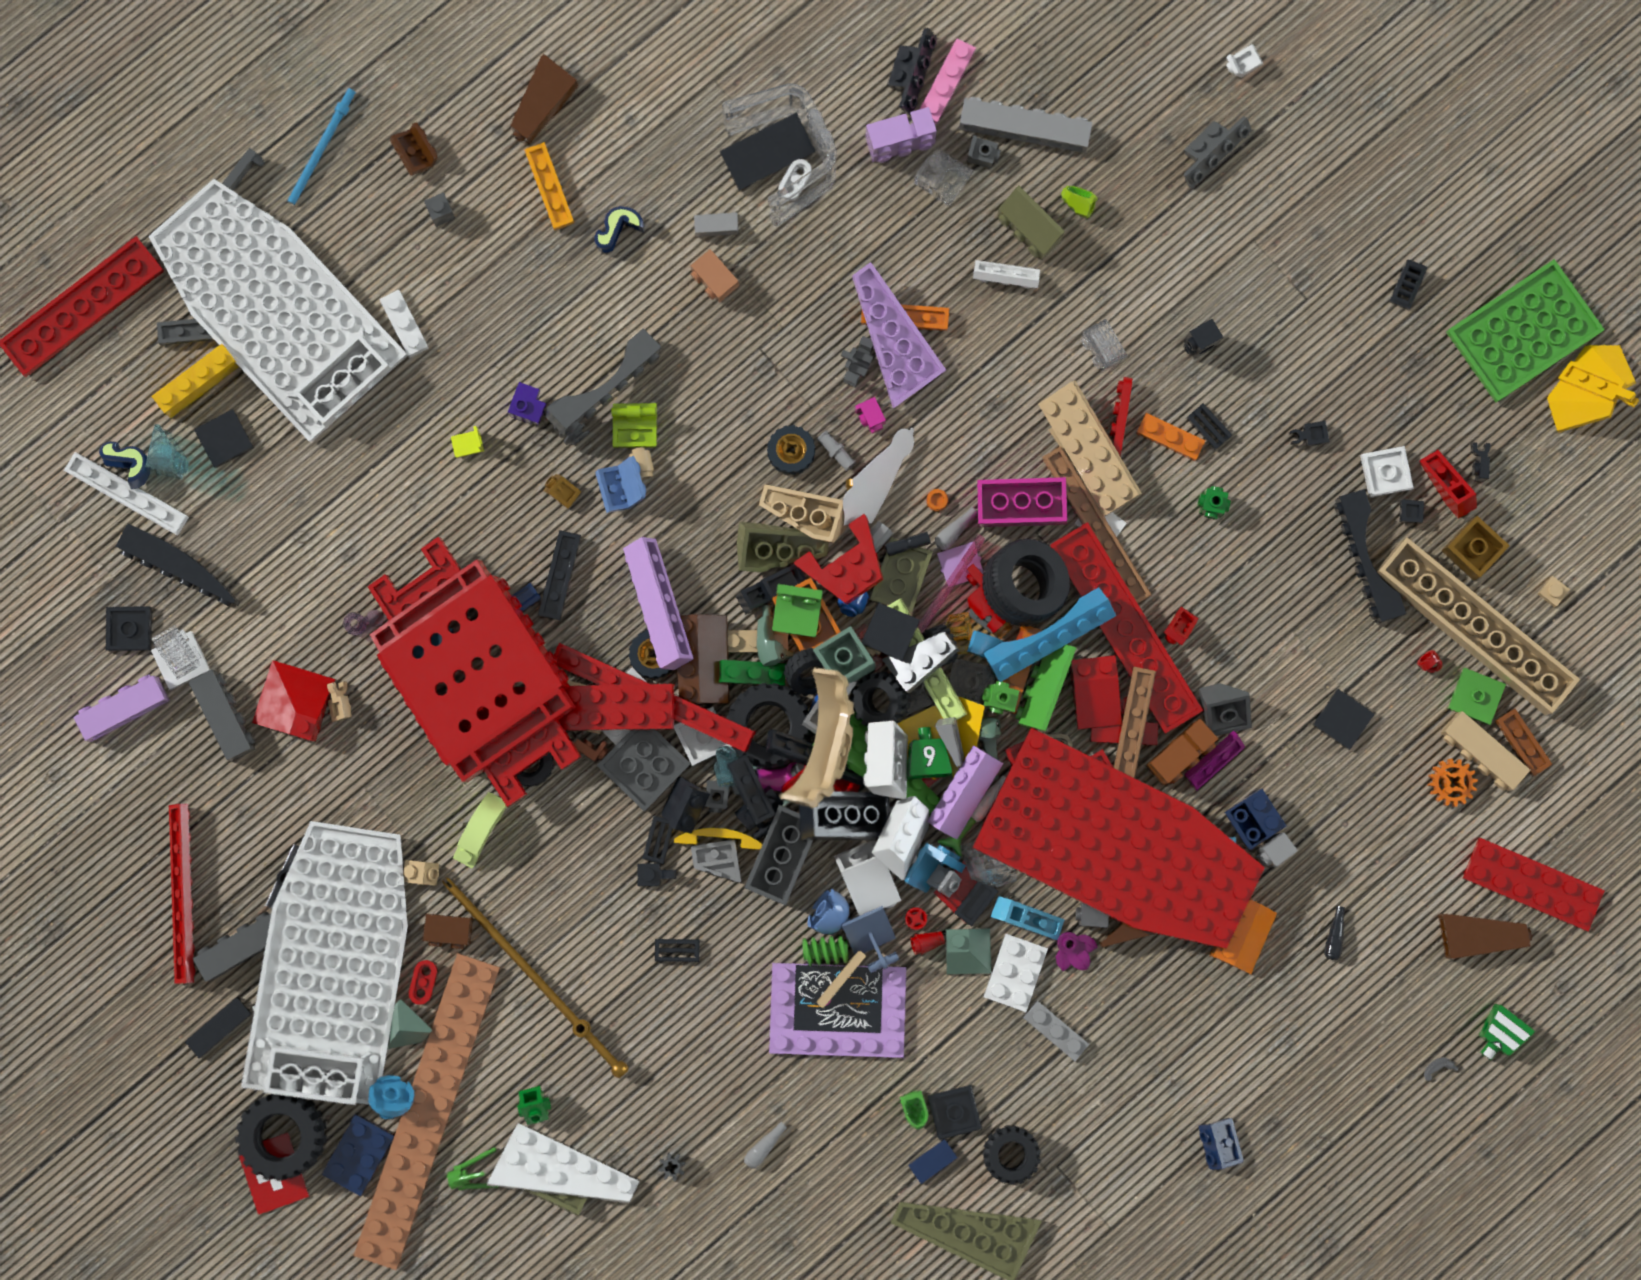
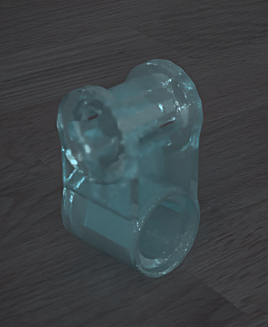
(724, 755)

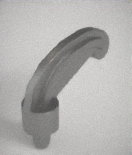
(1438, 1064)

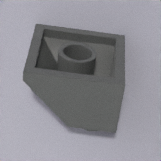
(1225, 708)

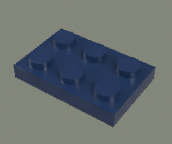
(358, 1155)

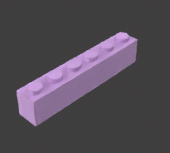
(658, 603)

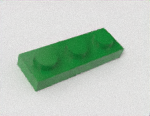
(750, 673)

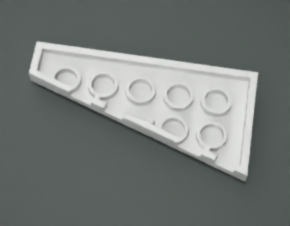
(550, 1167)

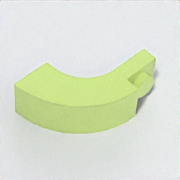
(479, 829)

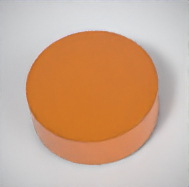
(937, 500)

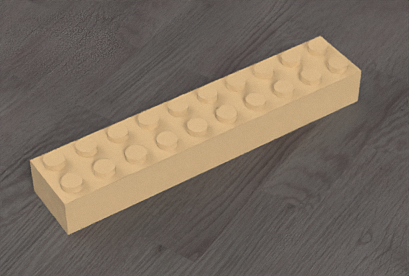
(1477, 627)

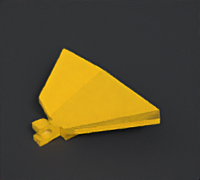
(1591, 387)
(968, 727)

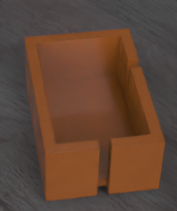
(1182, 753)

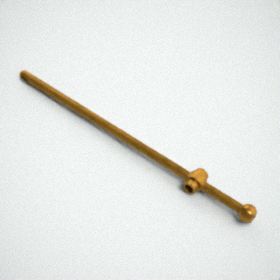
(619, 1068)

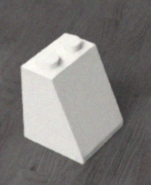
(867, 878)

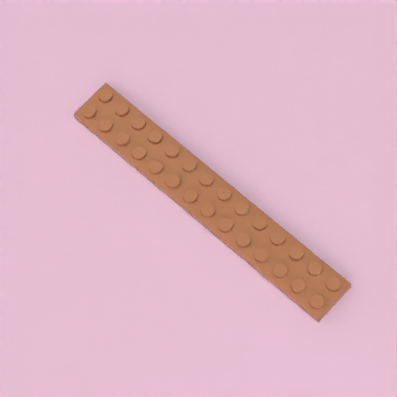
(425, 1123)

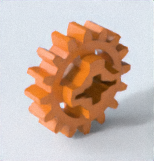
(1458, 775)

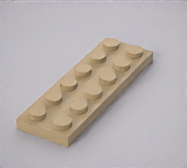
(1089, 448)

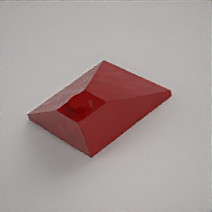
(293, 701)

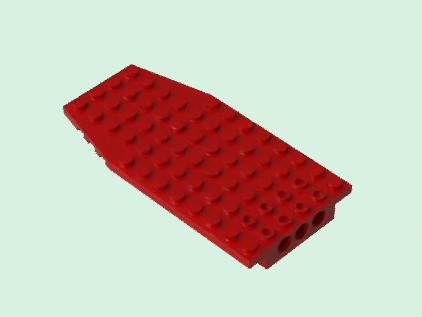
(1117, 845)

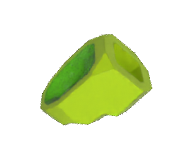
(1079, 200)

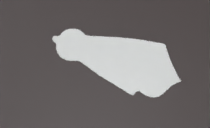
(876, 479)

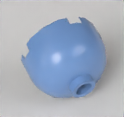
(830, 913)

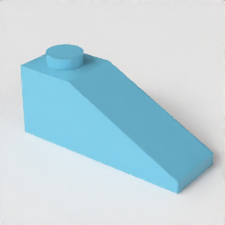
(1027, 918)

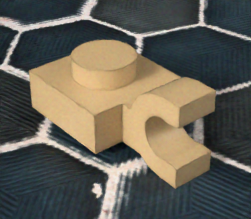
(339, 704)

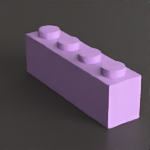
(121, 708)
(965, 792)

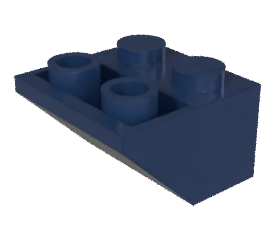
(1255, 818)

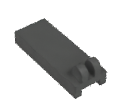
(242, 168)

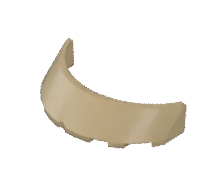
(831, 741)

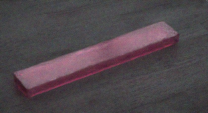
(951, 582)

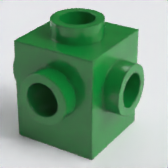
(1208, 508)
(533, 1105)

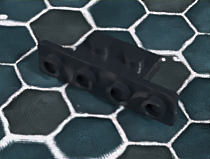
(911, 68)

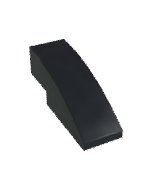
(763, 591)

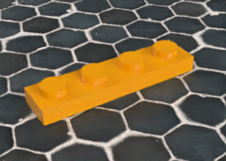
(549, 186)

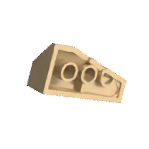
(810, 513)

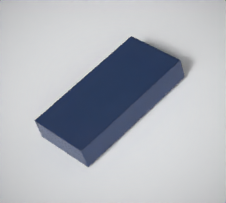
(932, 1161)

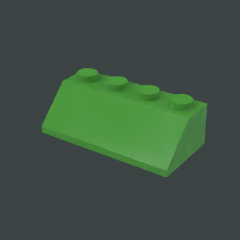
(1045, 689)

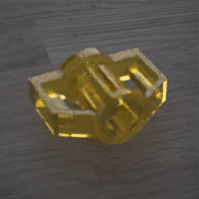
(961, 633)

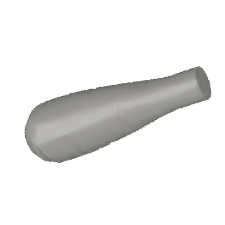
(951, 533)
(758, 1153)

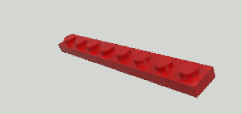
(181, 893)

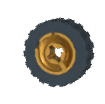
(791, 437)
(640, 658)

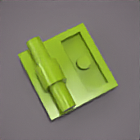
(634, 425)

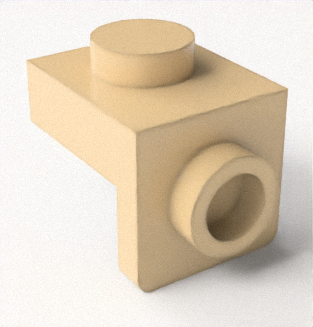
(421, 872)

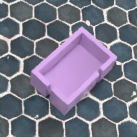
(898, 137)

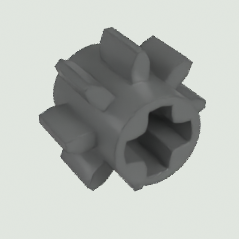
(675, 1160)

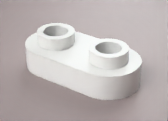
(791, 175)

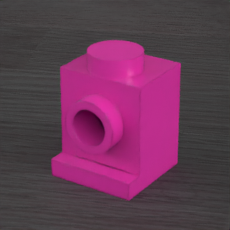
(871, 415)

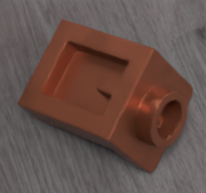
(587, 747)

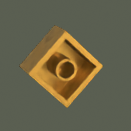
(1475, 548)

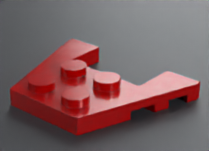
(853, 571)

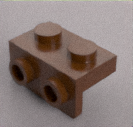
(414, 149)

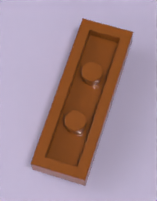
(1523, 742)

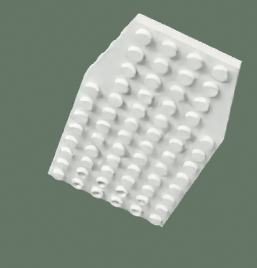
(274, 307)
(330, 968)

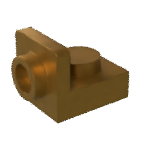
(561, 490)

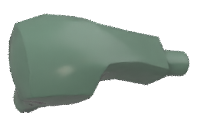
(769, 650)
(988, 735)

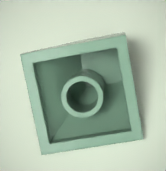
(968, 951)

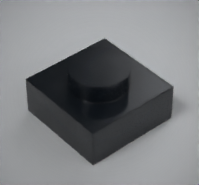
(1411, 511)

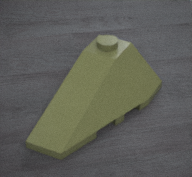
(773, 546)

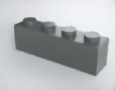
(222, 715)
(234, 949)

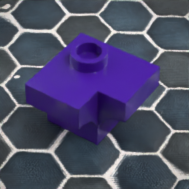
(526, 405)

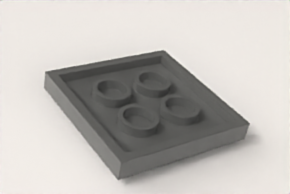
(644, 766)

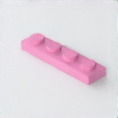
(948, 78)

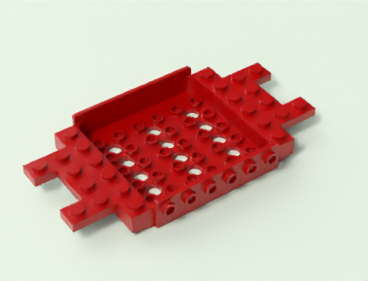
(512, 734)

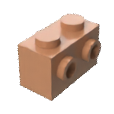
(714, 276)

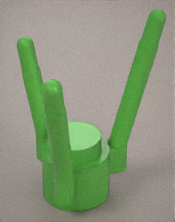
(459, 1178)

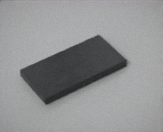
(767, 151)

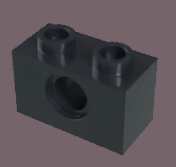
(1202, 339)

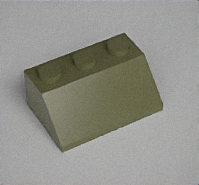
(1030, 223)

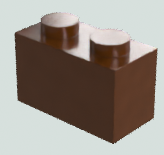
(447, 929)

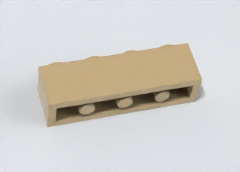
(1484, 751)

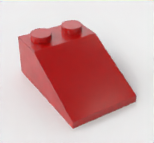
(1095, 692)

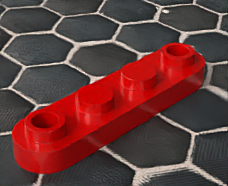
(1121, 410)

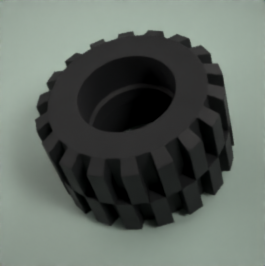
(863, 699)
(1025, 1169)

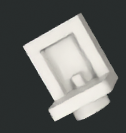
(1244, 61)

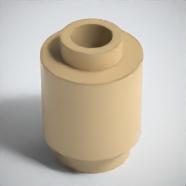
(644, 459)

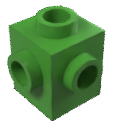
(1000, 698)

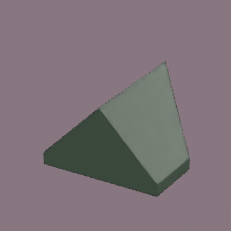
(406, 1027)

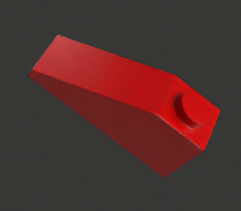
(1450, 485)

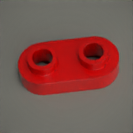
(422, 981)

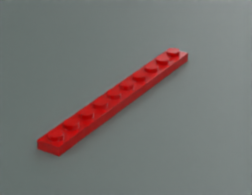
(684, 711)

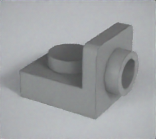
(944, 881)

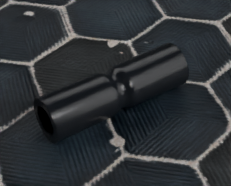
(905, 544)

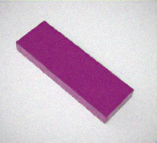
(1214, 760)

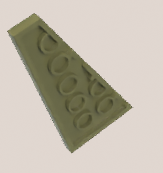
(982, 1238)

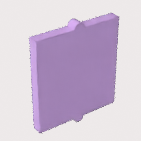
(950, 559)

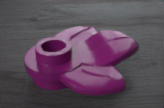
(1077, 953)

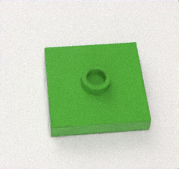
(1476, 696)

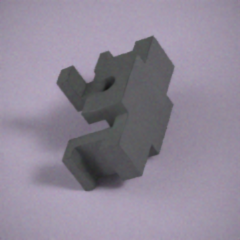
(858, 361)

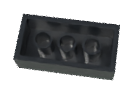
(845, 817)

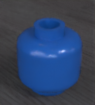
(854, 608)

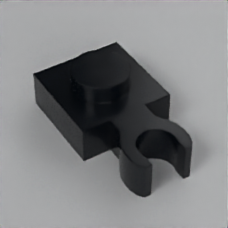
(1312, 433)

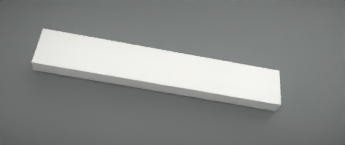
(120, 491)

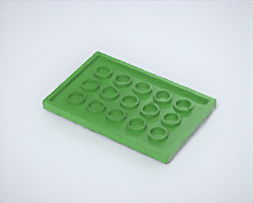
(1525, 330)

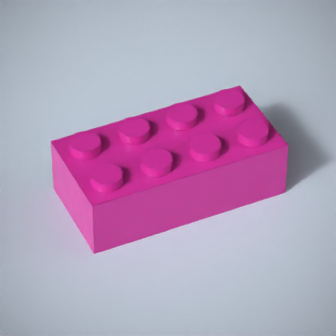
(1022, 502)

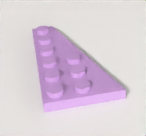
(900, 348)

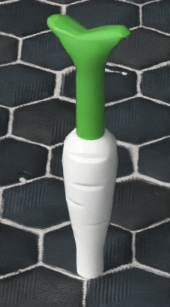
(978, 815)

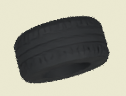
(1046, 567)

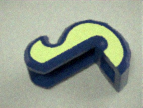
(614, 222)
(127, 458)

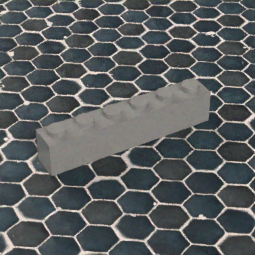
(1025, 125)

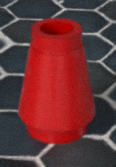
(926, 942)

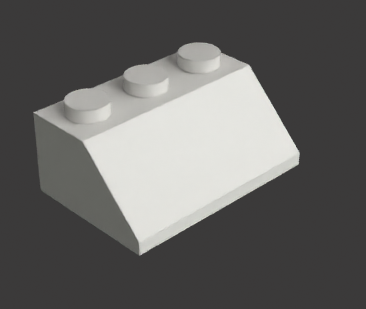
(886, 759)
(902, 835)

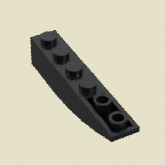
(172, 562)

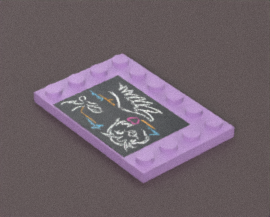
(859, 1020)

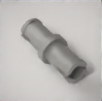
(836, 450)

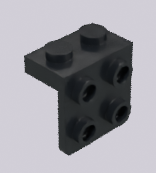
(684, 805)

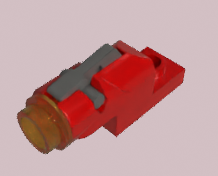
(979, 608)

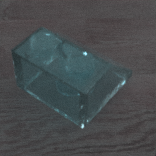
(165, 455)

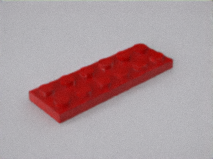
(1533, 884)

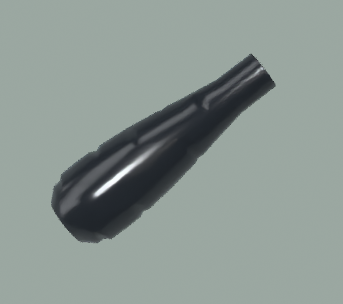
(1334, 942)

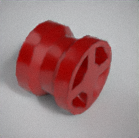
(919, 919)

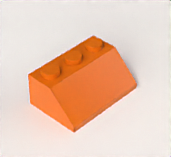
(1247, 938)

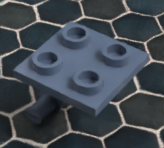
(870, 932)

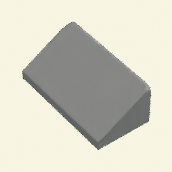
(716, 224)

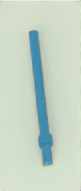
(340, 110)

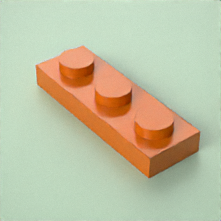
(1170, 437)

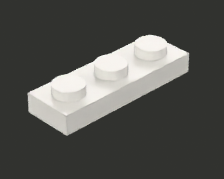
(1006, 274)
(404, 323)

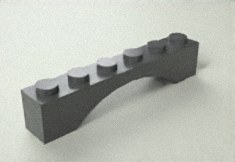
(572, 409)

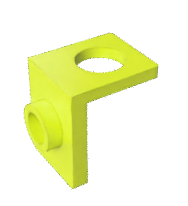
(467, 443)

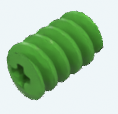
(825, 950)

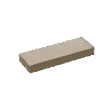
(840, 979)

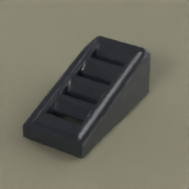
(1415, 267)

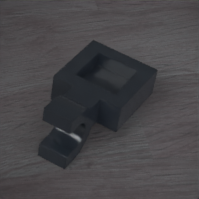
(1481, 466)
(652, 874)

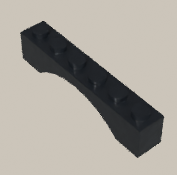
(1384, 600)

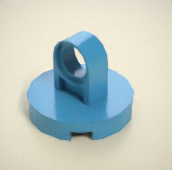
(390, 1096)

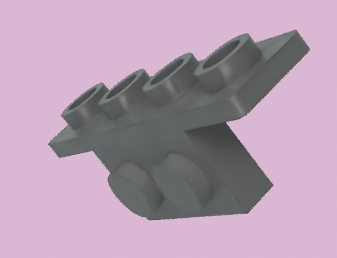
(1212, 147)

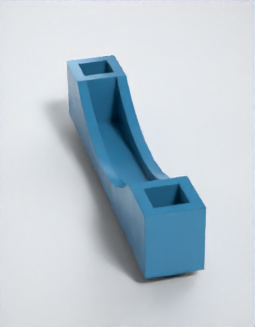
(1016, 655)

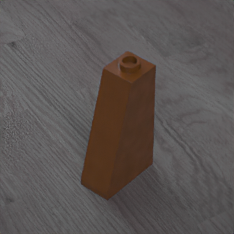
(543, 98)
(1475, 936)

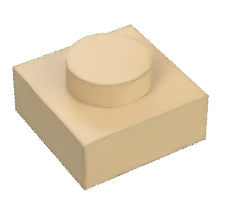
(1553, 591)

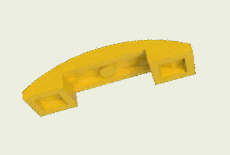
(746, 841)

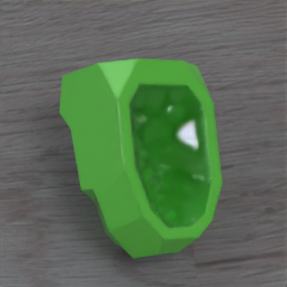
(914, 1109)

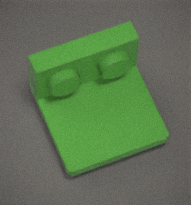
(797, 610)

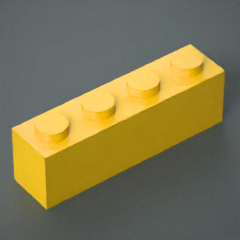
(195, 381)

